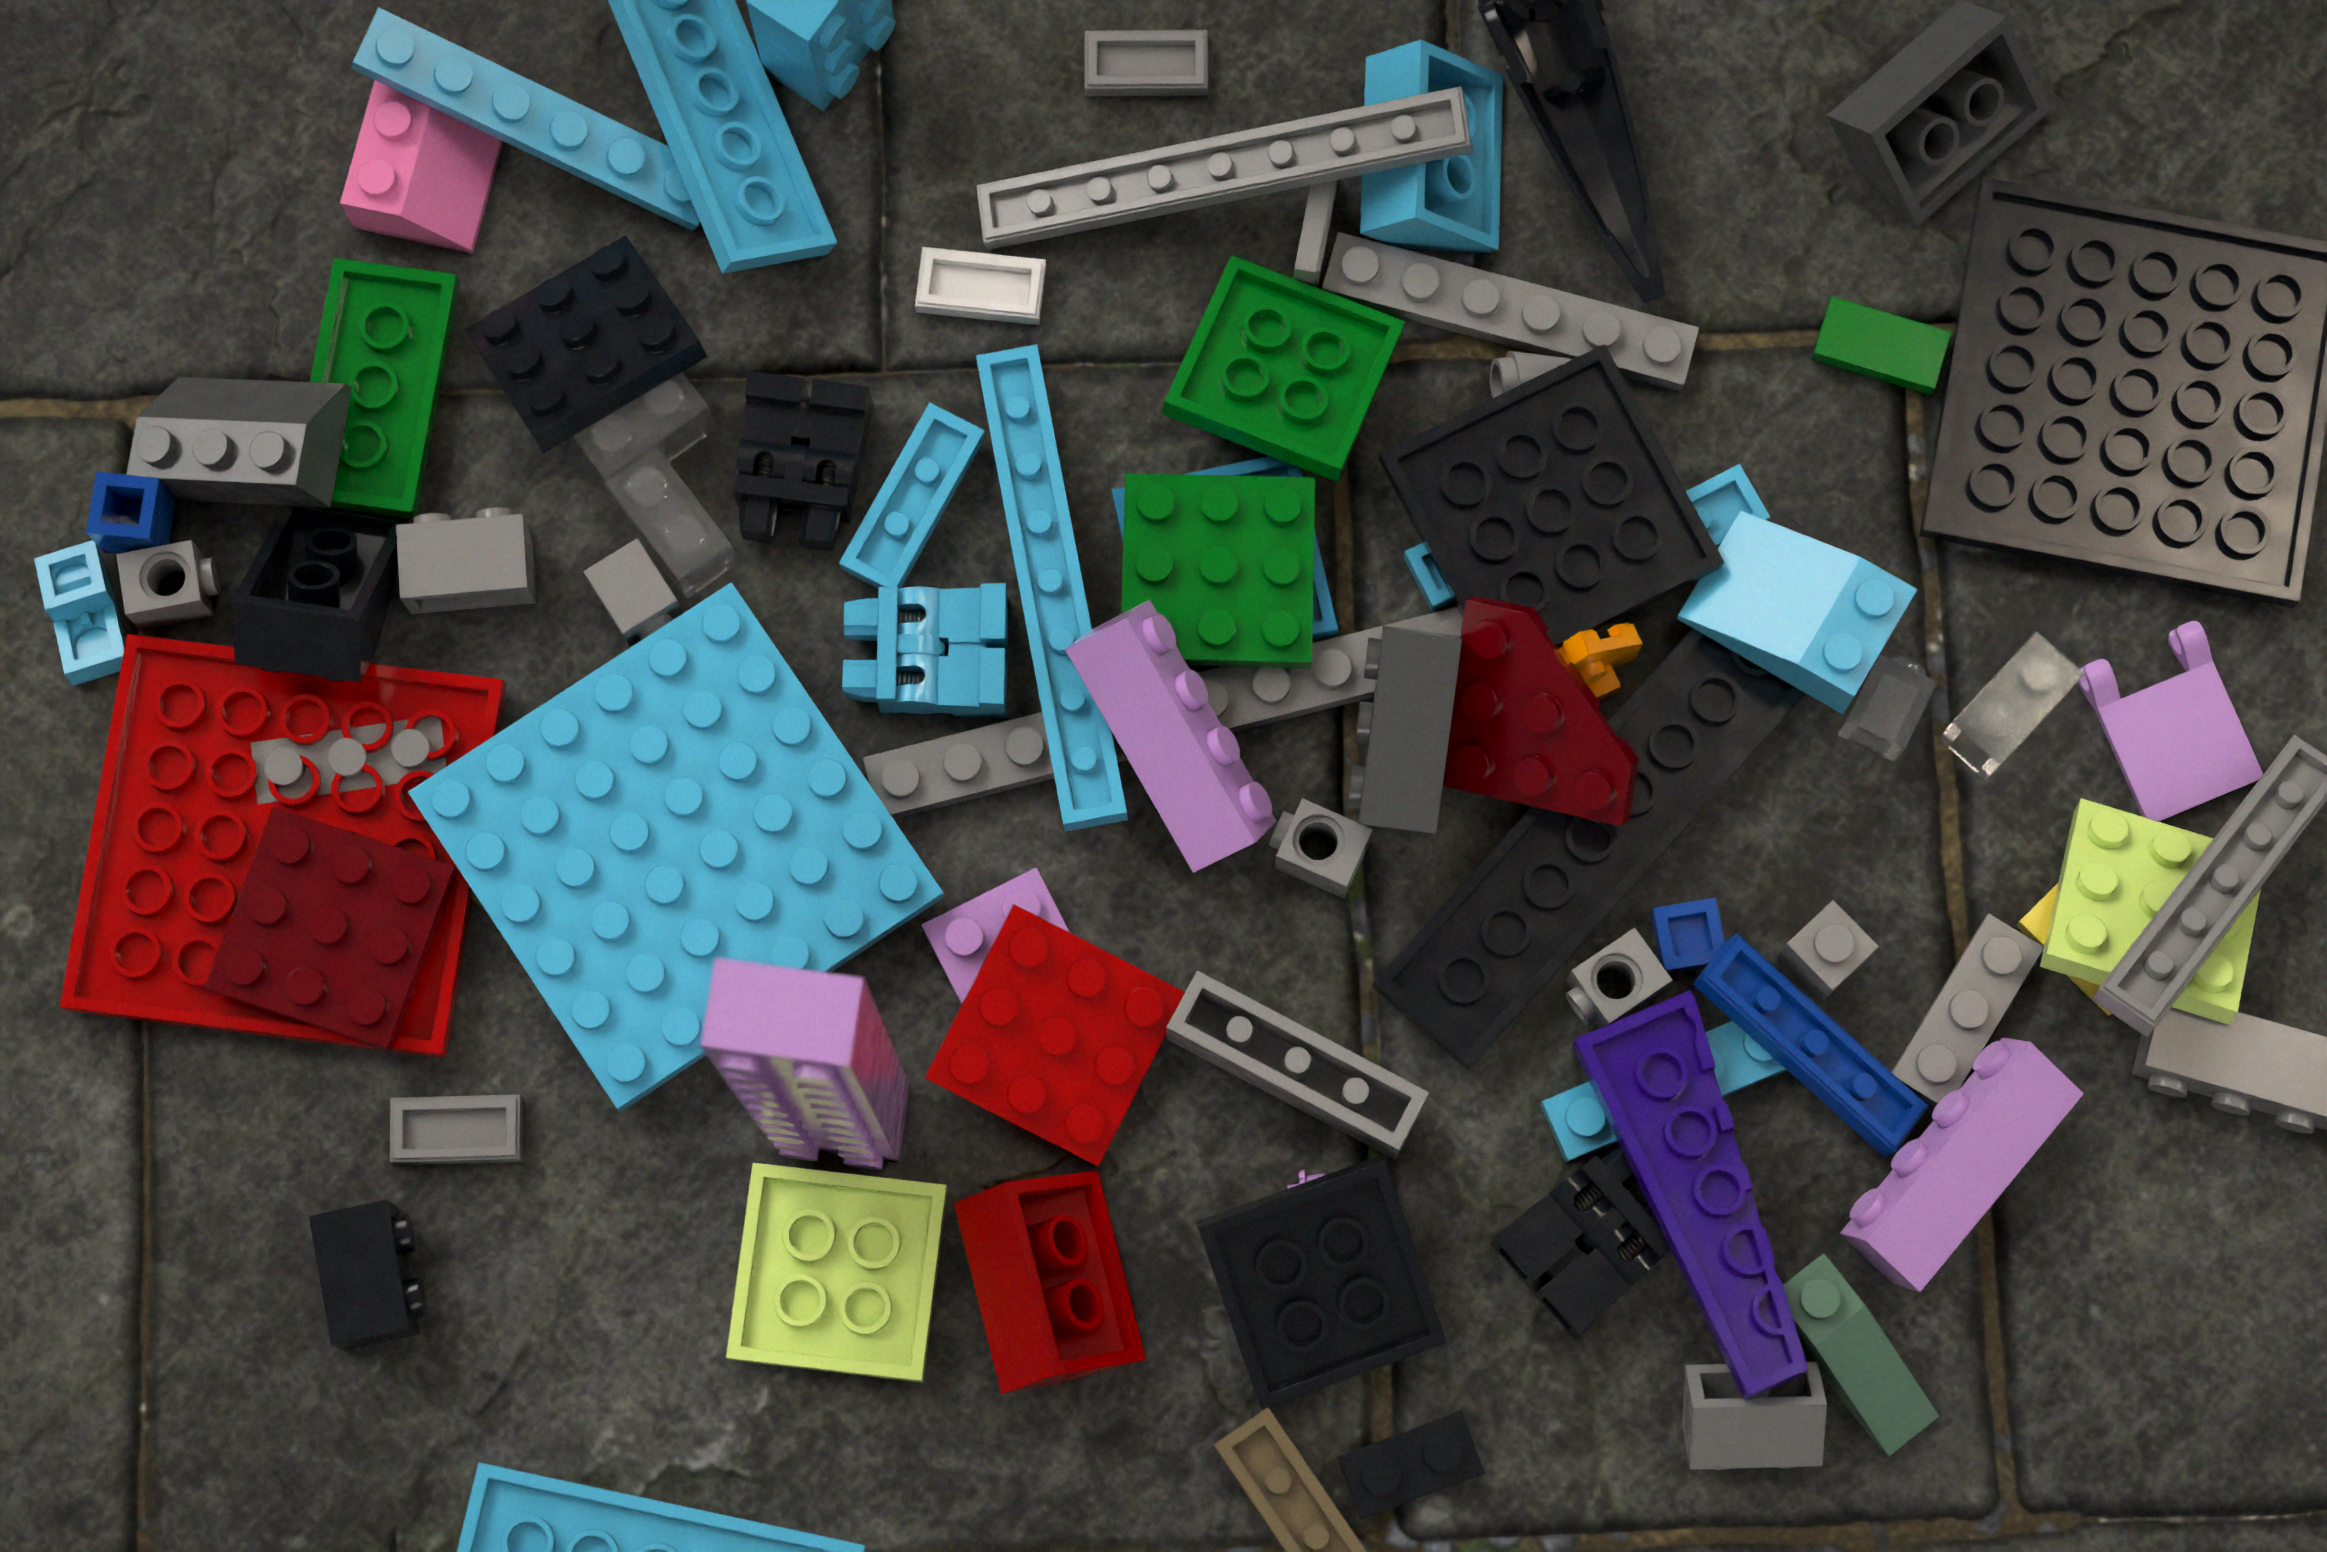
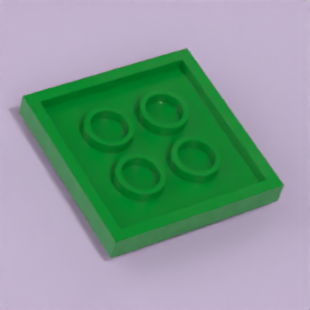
(1283, 368)
(1224, 564)

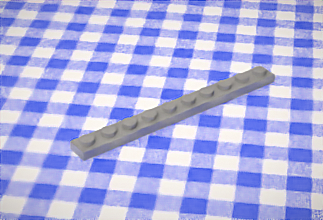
(1018, 750)

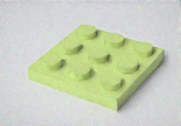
(2112, 886)
(837, 1272)

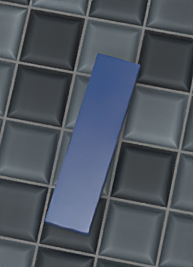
(1810, 1045)

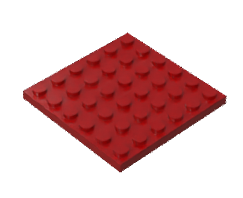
(185, 822)

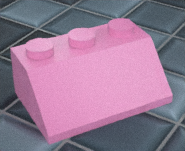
(419, 173)

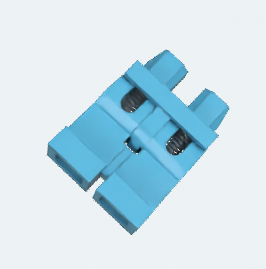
(963, 683)

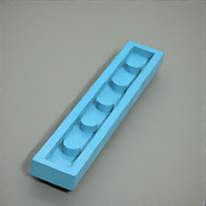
(525, 115)

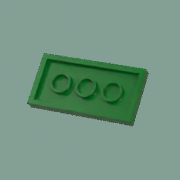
(389, 341)

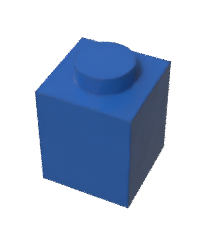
(129, 513)

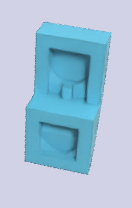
(83, 611)

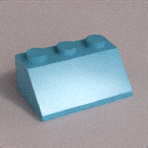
(1445, 200)

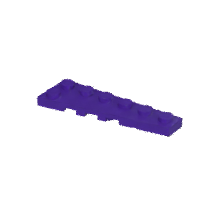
(1679, 1139)

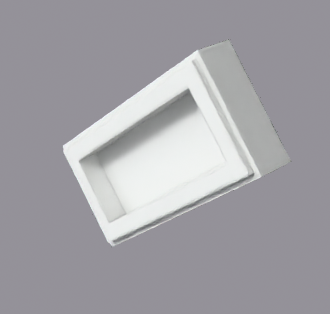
(980, 286)

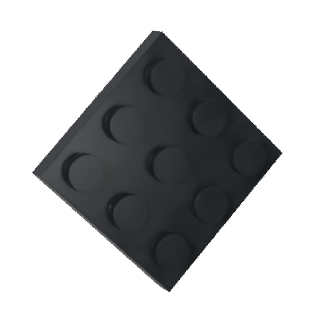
(585, 343)
(1321, 1282)

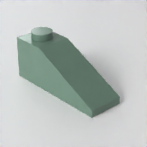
(1856, 1356)

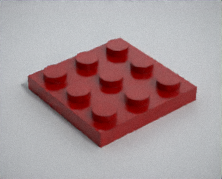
(1055, 1035)

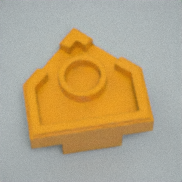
(1598, 657)

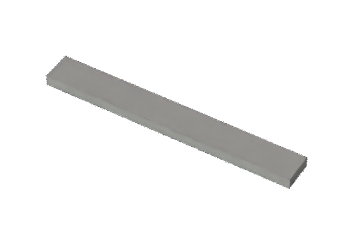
(1225, 168)

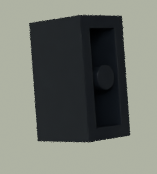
(367, 1274)

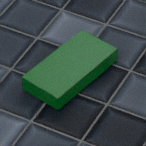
(1881, 345)

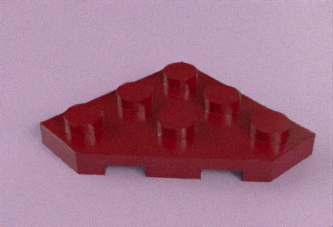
(1531, 723)

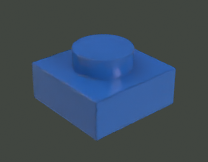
(1687, 934)

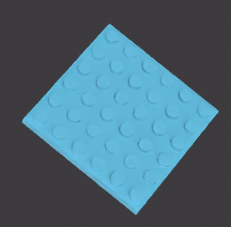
(668, 823)

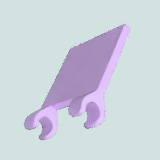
(2177, 737)

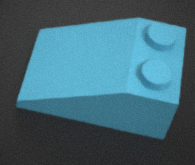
(1798, 608)

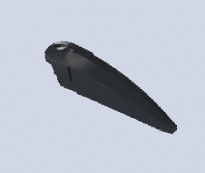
(1577, 101)

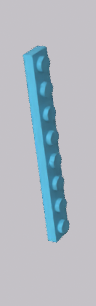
(1049, 585)

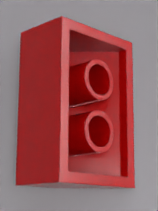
(1049, 1280)

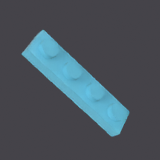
(1583, 1127)

